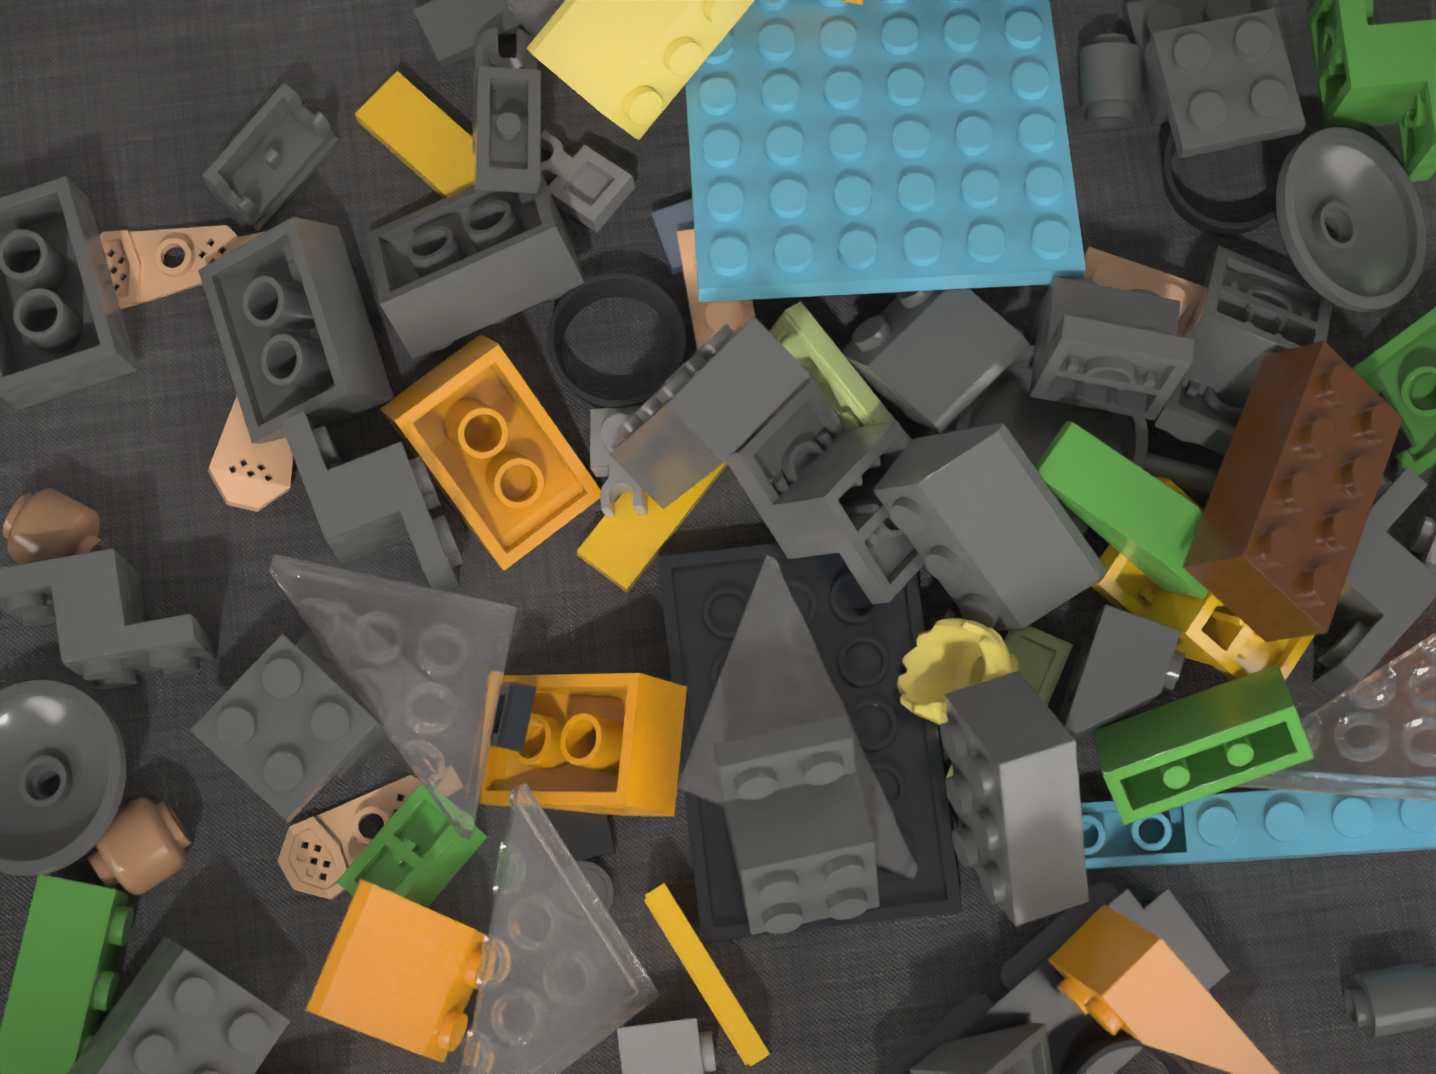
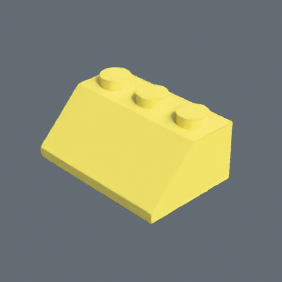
(633, 53)

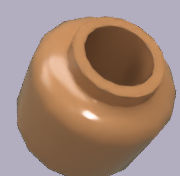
(50, 527)
(141, 846)

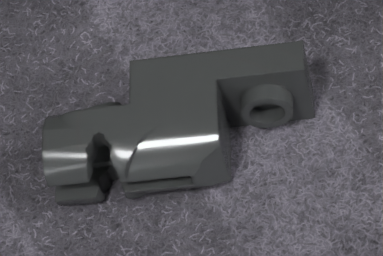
(506, 116)

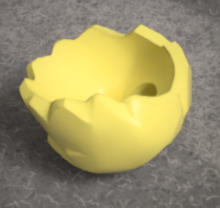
(949, 659)

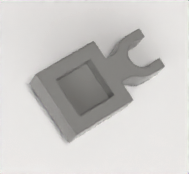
(584, 185)
(603, 441)

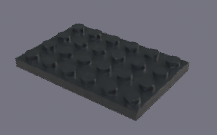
(863, 657)

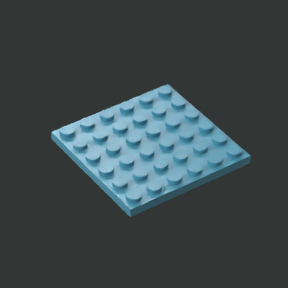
(881, 150)

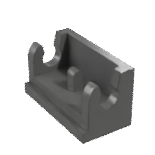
(270, 159)

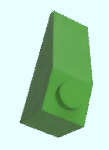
(1124, 506)

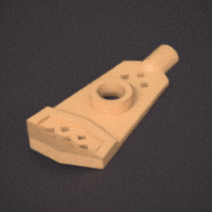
(145, 265)
(236, 447)
(339, 839)

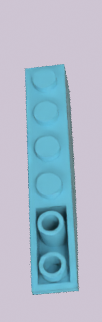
(1257, 828)

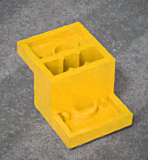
(1206, 625)

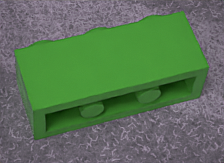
(1201, 744)
(62, 975)

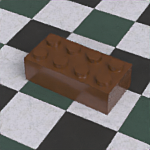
(1294, 493)

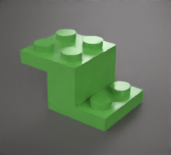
(1377, 77)

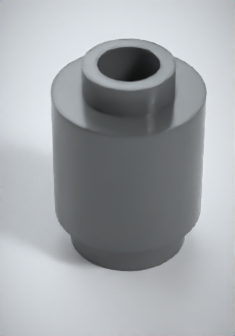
(1110, 81)
(1392, 999)

